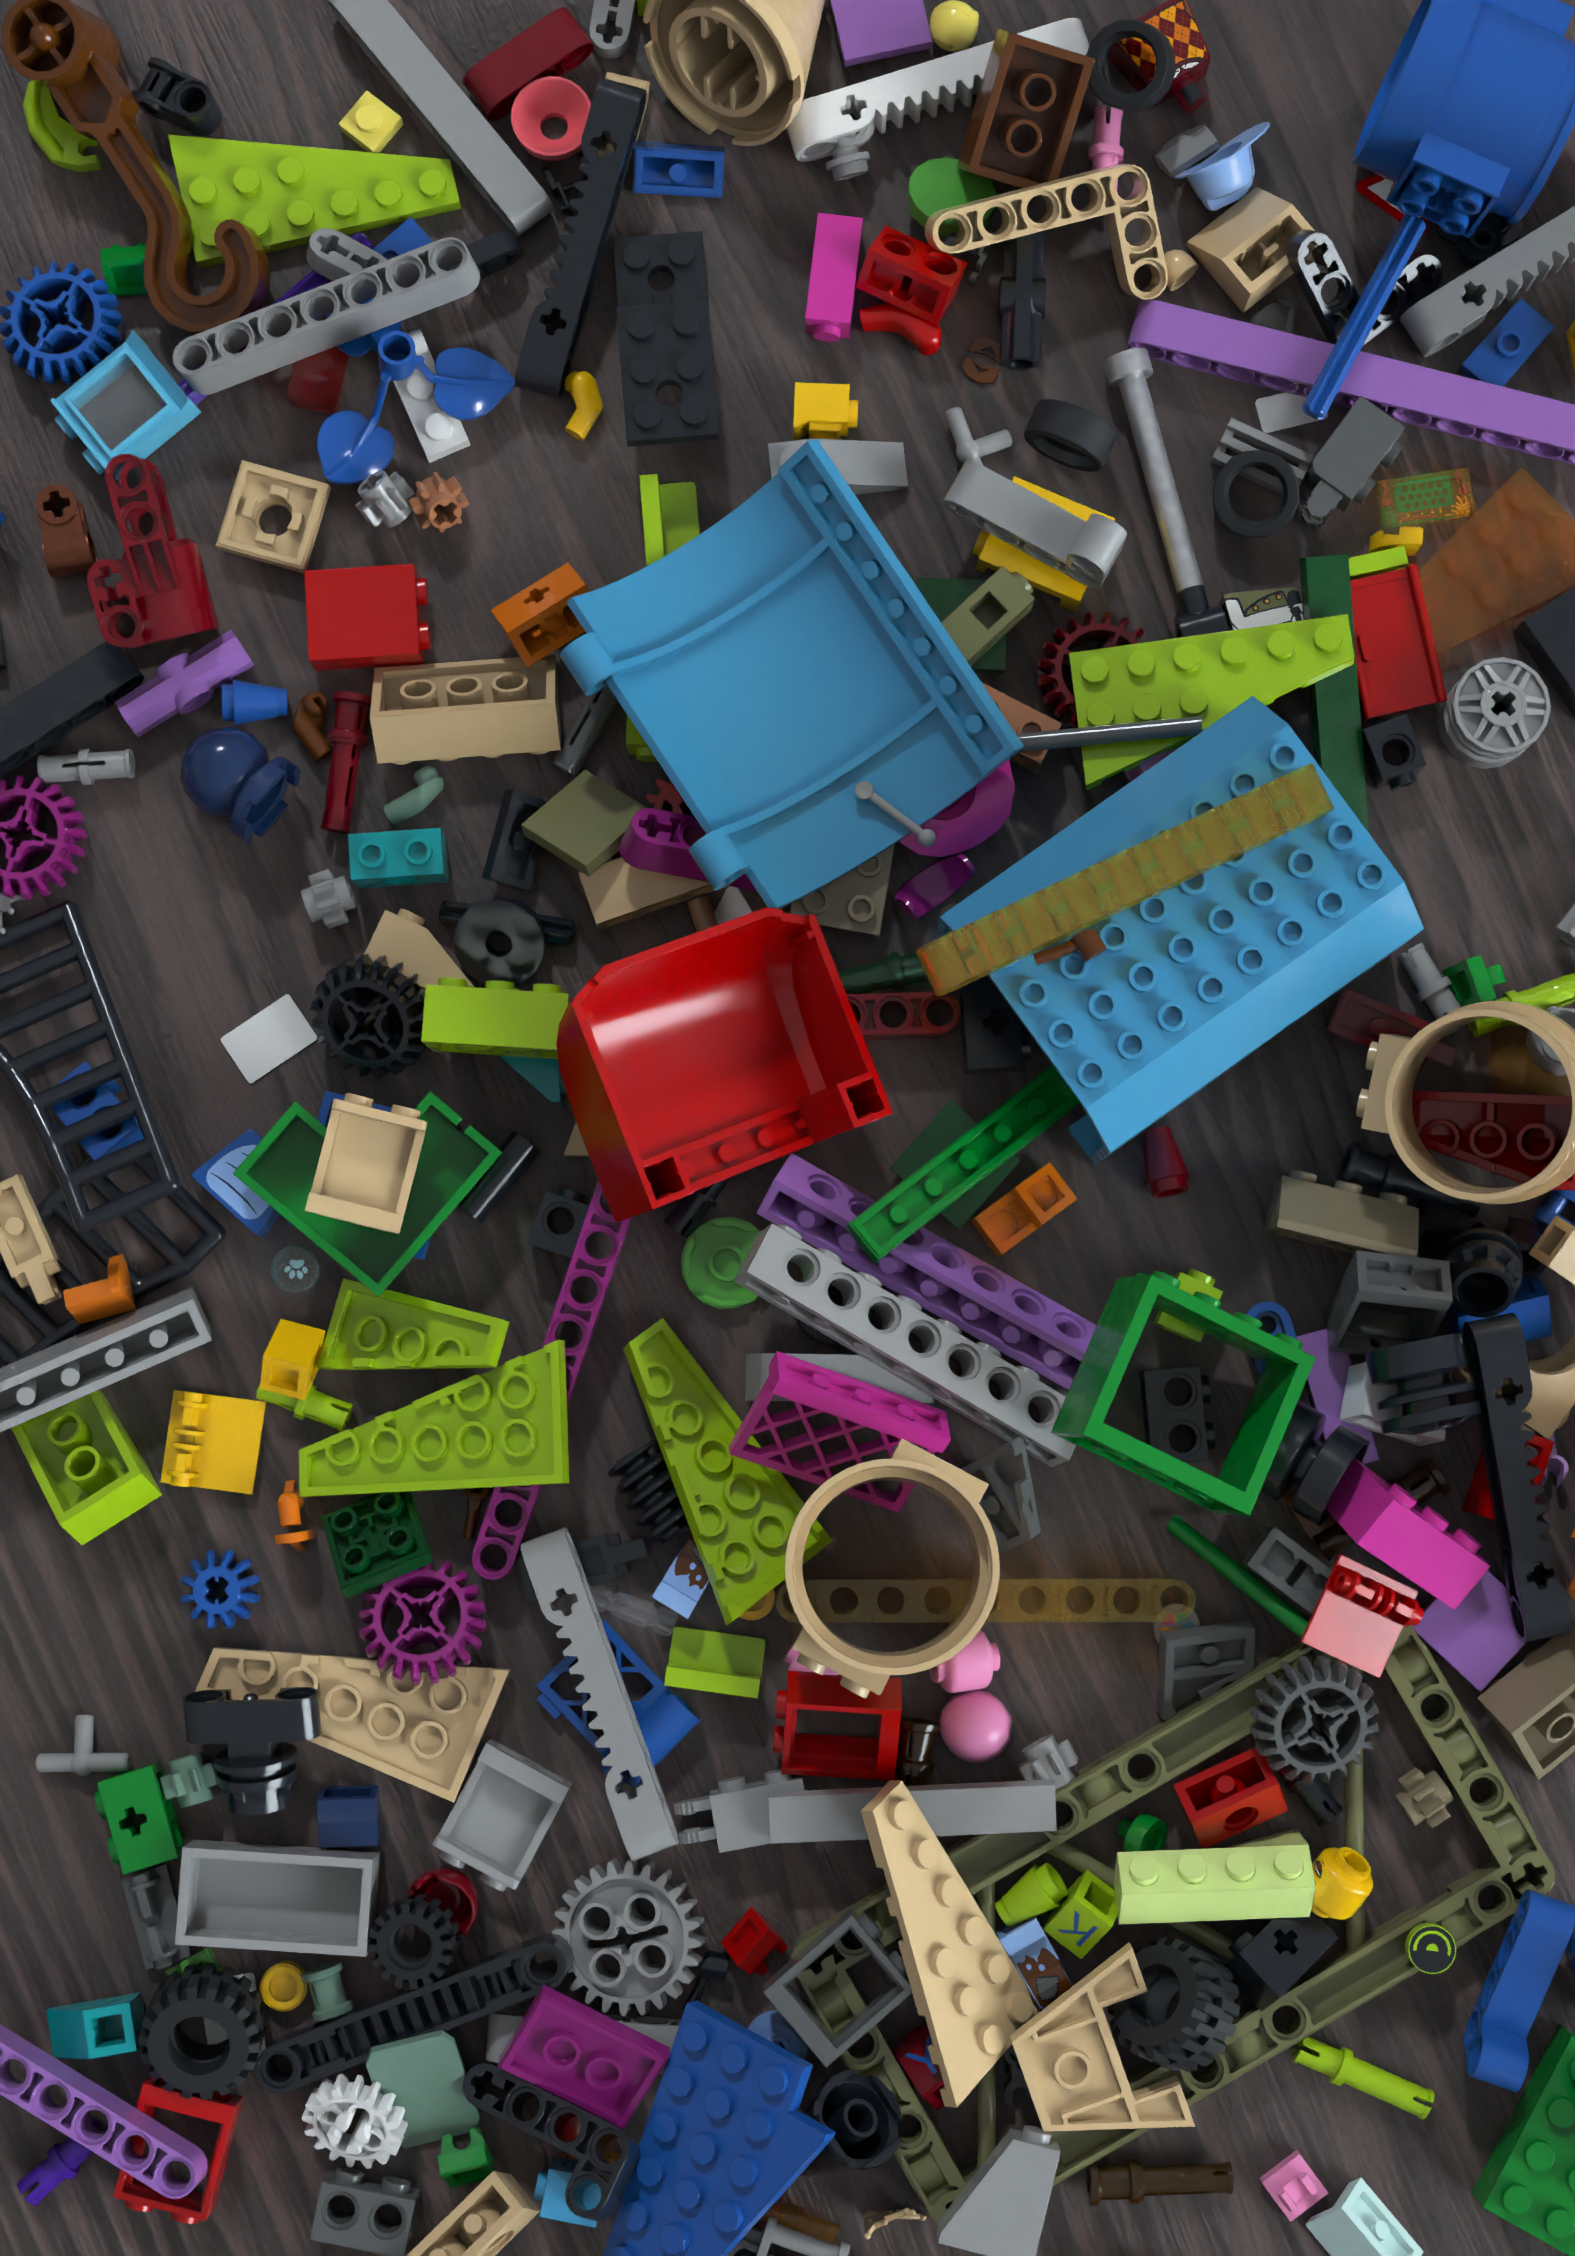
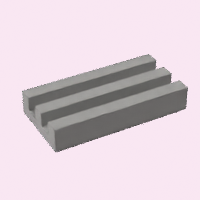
(1266, 442)

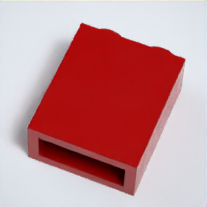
(366, 617)

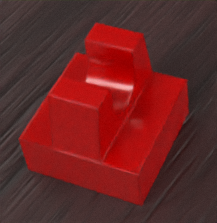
(752, 1941)

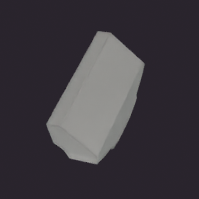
(1186, 150)

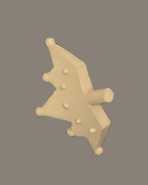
(877, 2219)

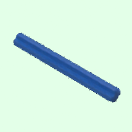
(1363, 317)

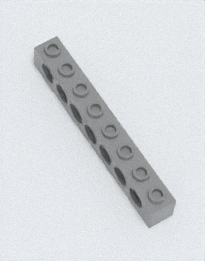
(767, 1276)

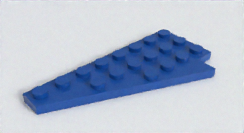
(716, 2141)

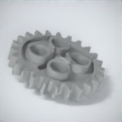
(618, 1896)

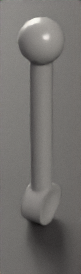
(864, 791)

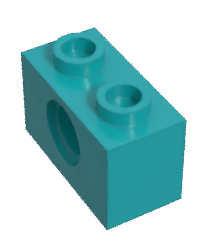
(398, 858)

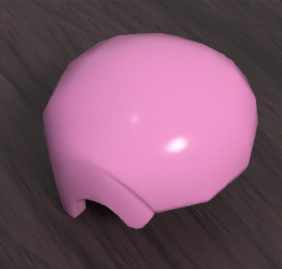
(975, 1726)

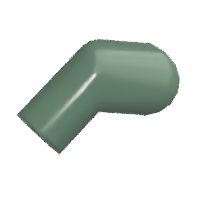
(416, 800)

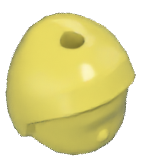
(953, 25)

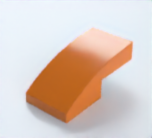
(1023, 1209)

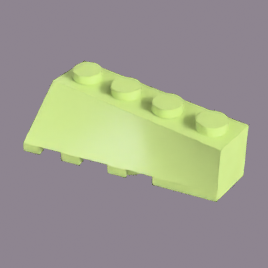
(1234, 1882)

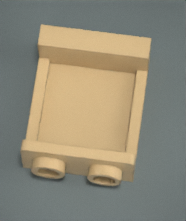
(367, 1164)

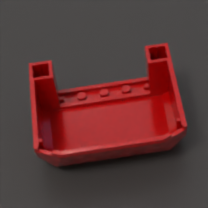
(713, 1058)

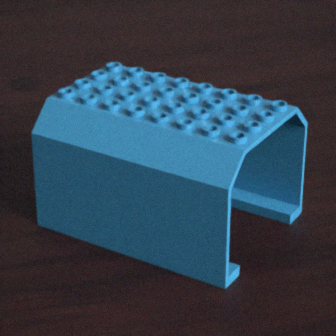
(1210, 963)

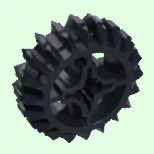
(349, 992)

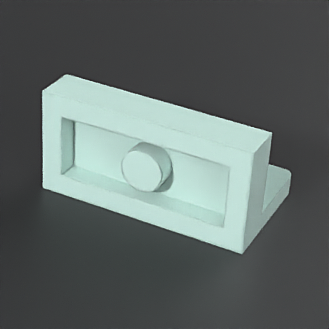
(1361, 2226)

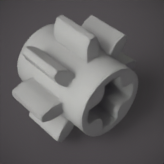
(384, 499)
(328, 898)
(1049, 1761)

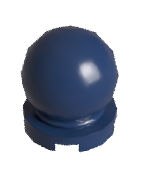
(233, 778)

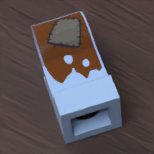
(683, 1581)
(1035, 1960)

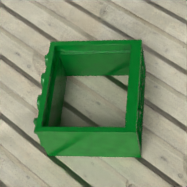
(1262, 1425)

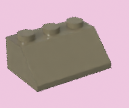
(1341, 1216)
(1537, 1705)

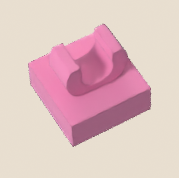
(1293, 2185)

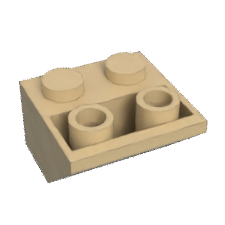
(1249, 246)

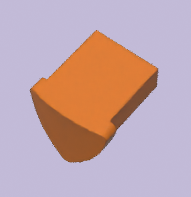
(104, 1296)

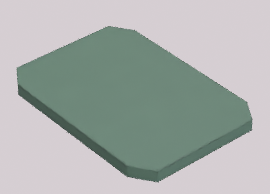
(427, 2082)

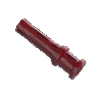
(347, 740)

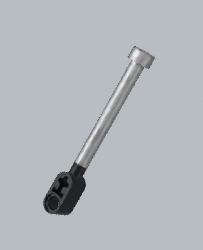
(1129, 372)

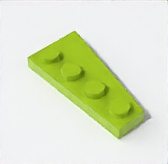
(407, 1333)

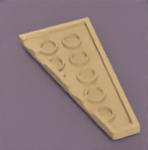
(399, 1728)
(948, 1947)

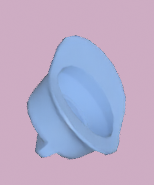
(1226, 172)

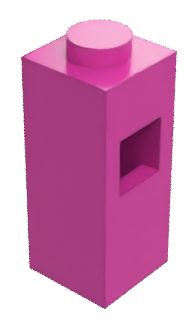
(833, 277)

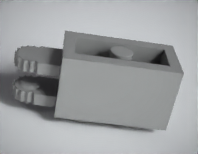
(737, 1811)

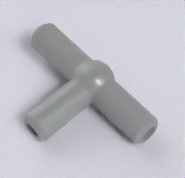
(971, 449)
(83, 1759)

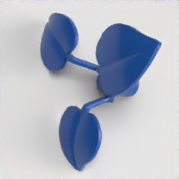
(465, 389)

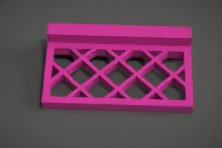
(855, 1406)

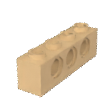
(482, 2220)

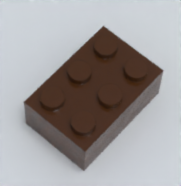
(1025, 111)

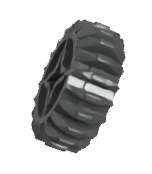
(1348, 1705)

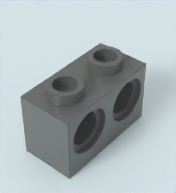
(1286, 1569)
(365, 2227)

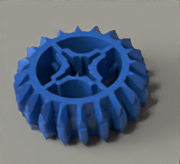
(74, 292)

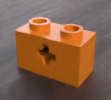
(539, 617)

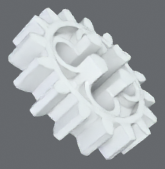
(332, 2110)

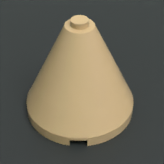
(734, 61)

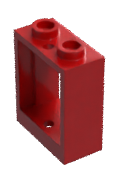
(830, 1753)
(195, 2205)

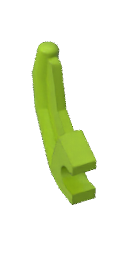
(55, 135)

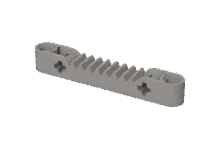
(1446, 318)
(643, 1819)

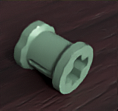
(327, 1991)

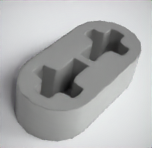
(624, 19)
(345, 256)

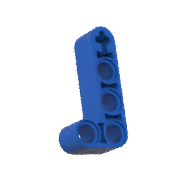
(1515, 1990)

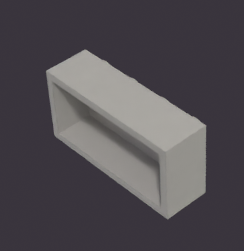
(277, 1897)

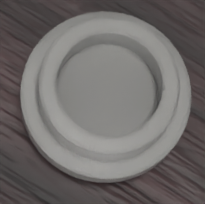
(848, 163)

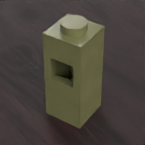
(989, 613)

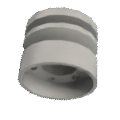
(1479, 735)

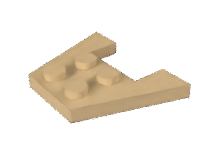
(1076, 2065)

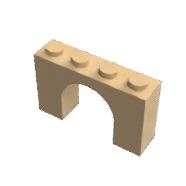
(1553, 1376)

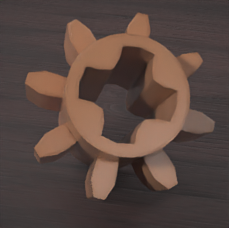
(438, 502)

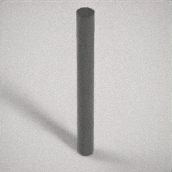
(1111, 734)

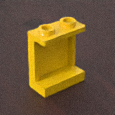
(996, 553)

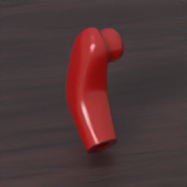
(890, 318)

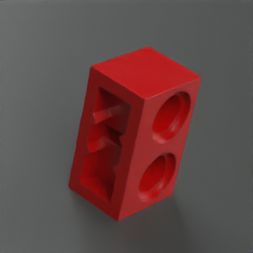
(911, 275)

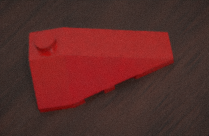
(1495, 1131)

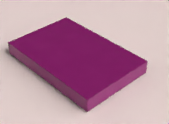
(583, 2057)

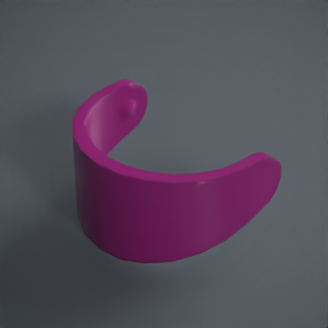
(934, 885)

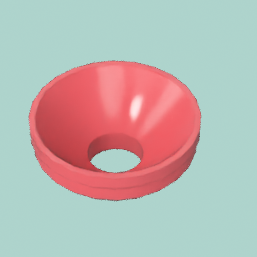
(544, 100)

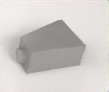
(1006, 2198)

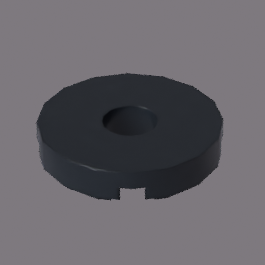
(501, 915)

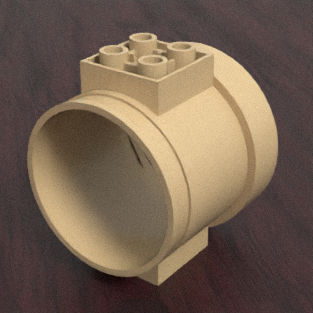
(1389, 1098)
(869, 1669)

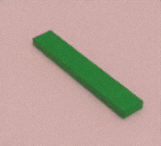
(962, 1165)

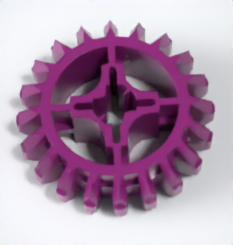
(29, 820)
(409, 1636)

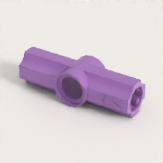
(184, 683)

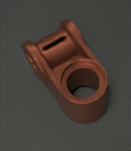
(65, 539)

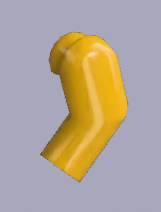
(587, 400)

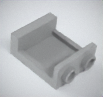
(501, 1816)

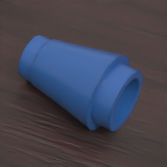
(252, 702)

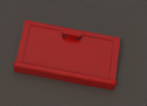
(1396, 643)

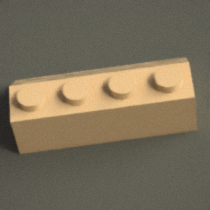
(465, 710)

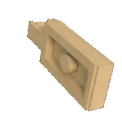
(26, 1242)

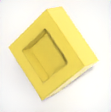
(371, 123)

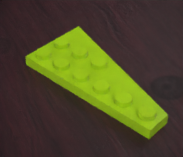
(302, 189)
(469, 1435)

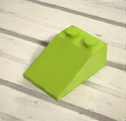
(86, 1466)

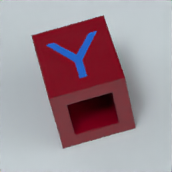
(917, 2063)

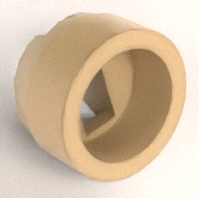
(1179, 268)

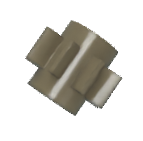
(1424, 1798)

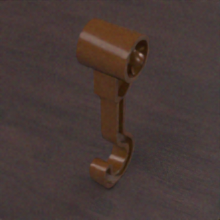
(79, 65)

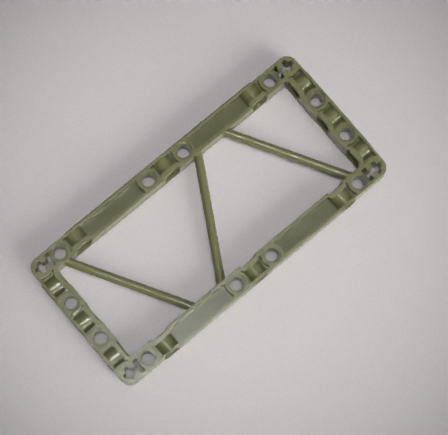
(1319, 1997)

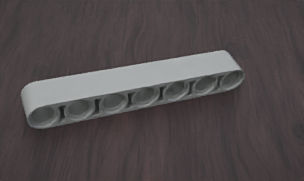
(445, 111)
(348, 320)

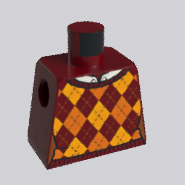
(1138, 62)

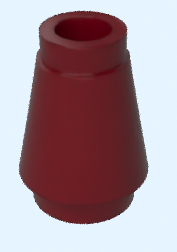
(1164, 1165)

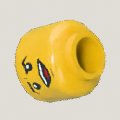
(1341, 1883)

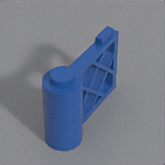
(660, 1713)

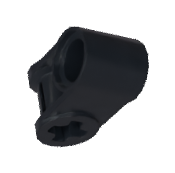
(170, 95)

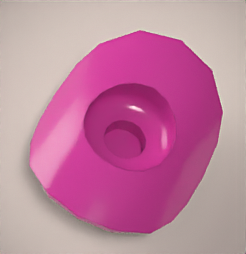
(971, 817)

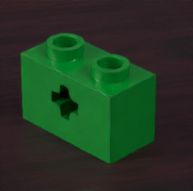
(135, 1844)

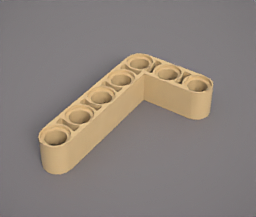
(1061, 212)

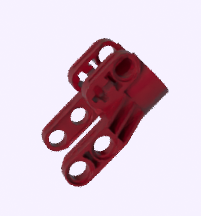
(157, 569)

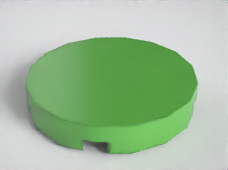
(943, 185)
(713, 1260)

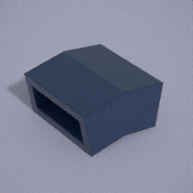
(349, 1816)

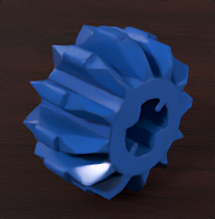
(236, 1590)

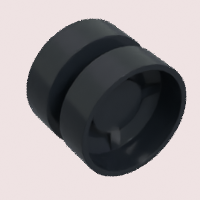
(1311, 1463)

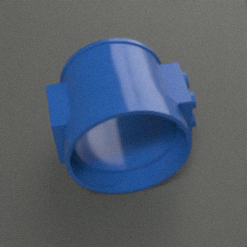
(1473, 110)

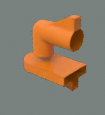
(289, 1514)

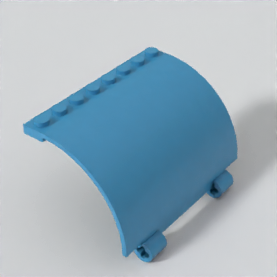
(781, 675)

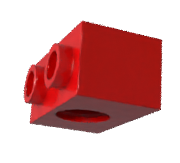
(1230, 1797)

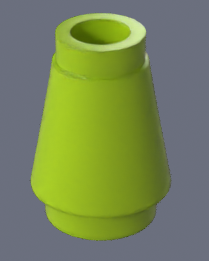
(1032, 1895)

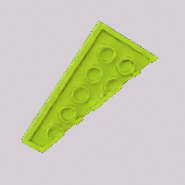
(1197, 678)
(732, 1505)

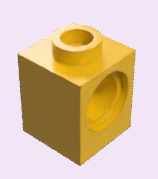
(292, 1359)

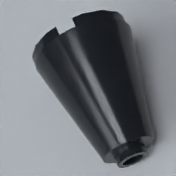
(863, 2121)

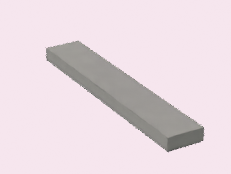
(946, 1807)

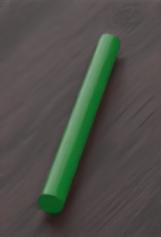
(1237, 1575)

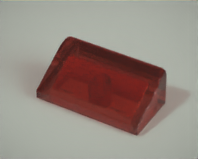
(318, 380)

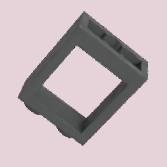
(1390, 1281)
(802, 2018)

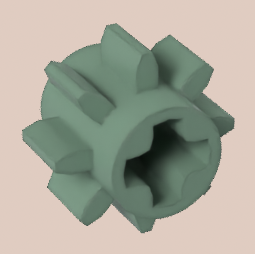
(190, 1780)

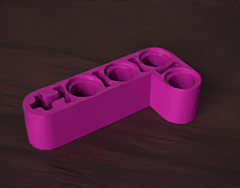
(661, 843)

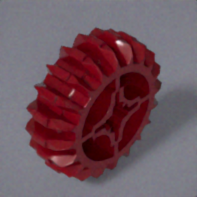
(1059, 656)

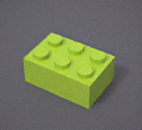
(493, 1018)

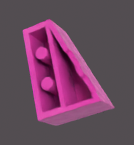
(1405, 1536)

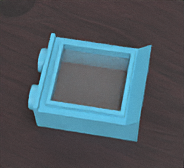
(124, 406)

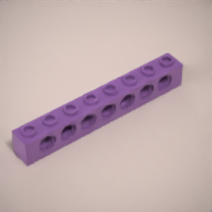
(934, 1274)

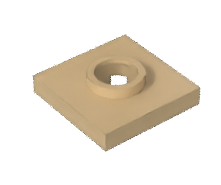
(264, 487)

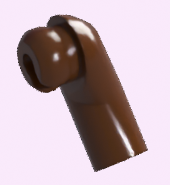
(309, 723)

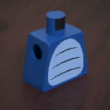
(239, 1199)

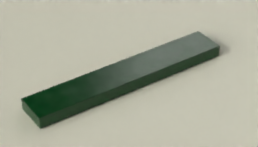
(1336, 697)

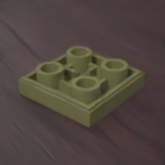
(583, 822)

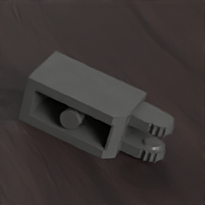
(1348, 460)

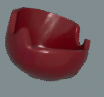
(454, 1891)

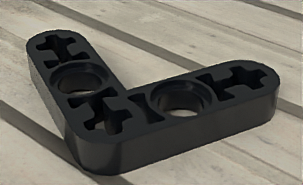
(1325, 254)

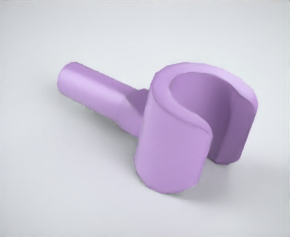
(1556, 1465)

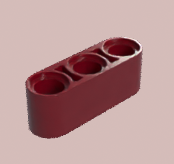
(543, 50)
(914, 1006)

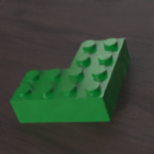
(448, 1168)
(1533, 2163)

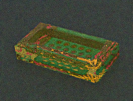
(1425, 498)

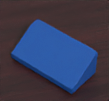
(678, 169)

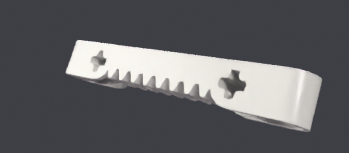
(825, 122)

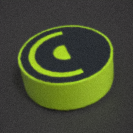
(1430, 1948)

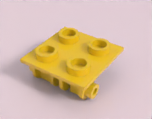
(213, 1442)

